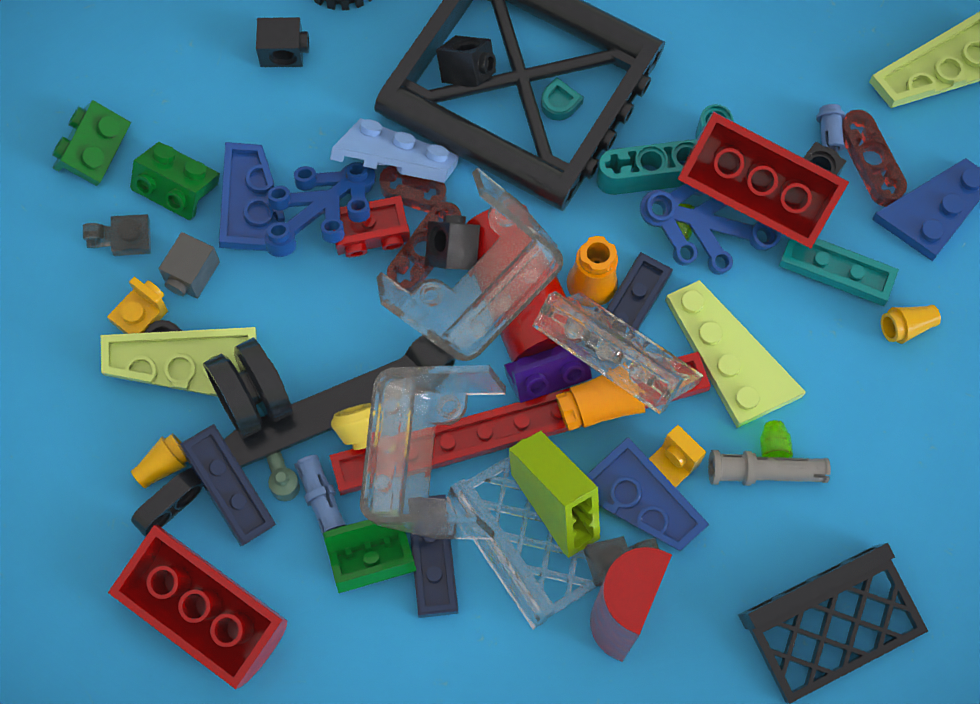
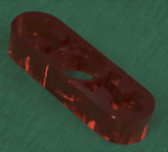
(870, 173)
(401, 262)

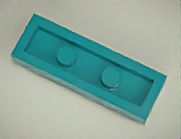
(841, 269)

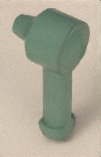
(283, 480)

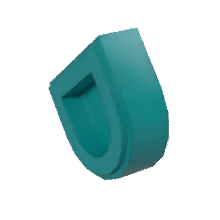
(560, 100)

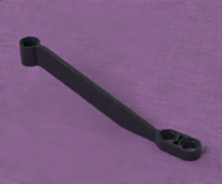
(309, 419)

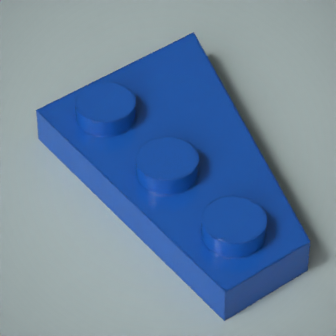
(245, 198)
(933, 210)
(644, 497)

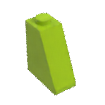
(557, 491)

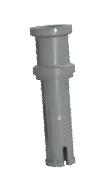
(749, 468)

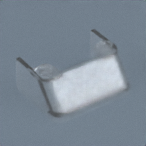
(492, 292)
(401, 444)

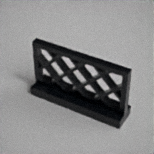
(819, 589)

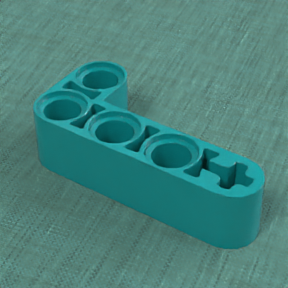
(661, 156)

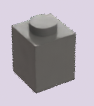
(188, 266)

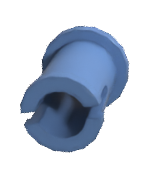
(830, 120)

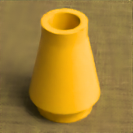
(907, 322)
(160, 461)

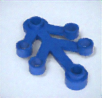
(351, 179)
(702, 224)

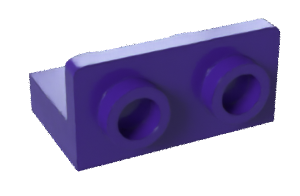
(545, 373)

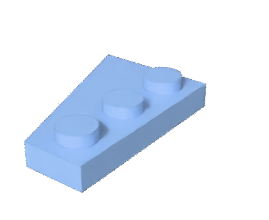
(383, 146)

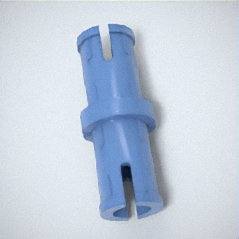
(319, 493)

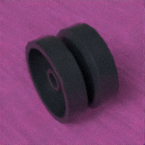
(253, 385)

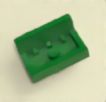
(91, 142)
(172, 179)
(367, 554)

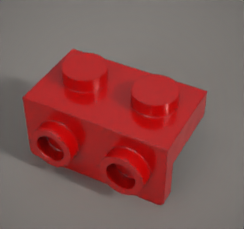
(383, 228)

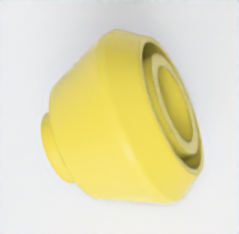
(352, 425)

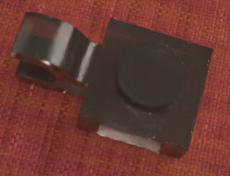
(126, 235)
(604, 553)

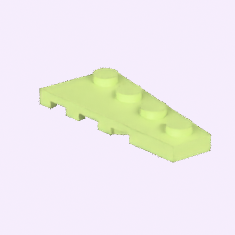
(933, 68)
(170, 357)
(734, 361)

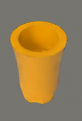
(594, 270)
(595, 403)

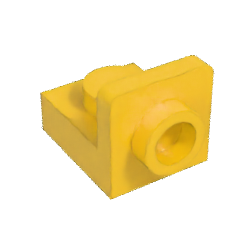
(139, 308)
(678, 456)

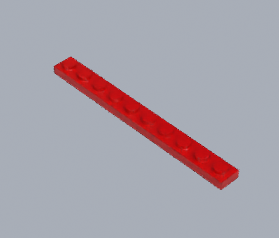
(488, 432)

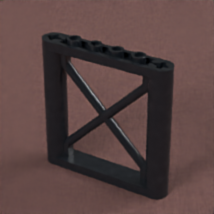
(538, 175)

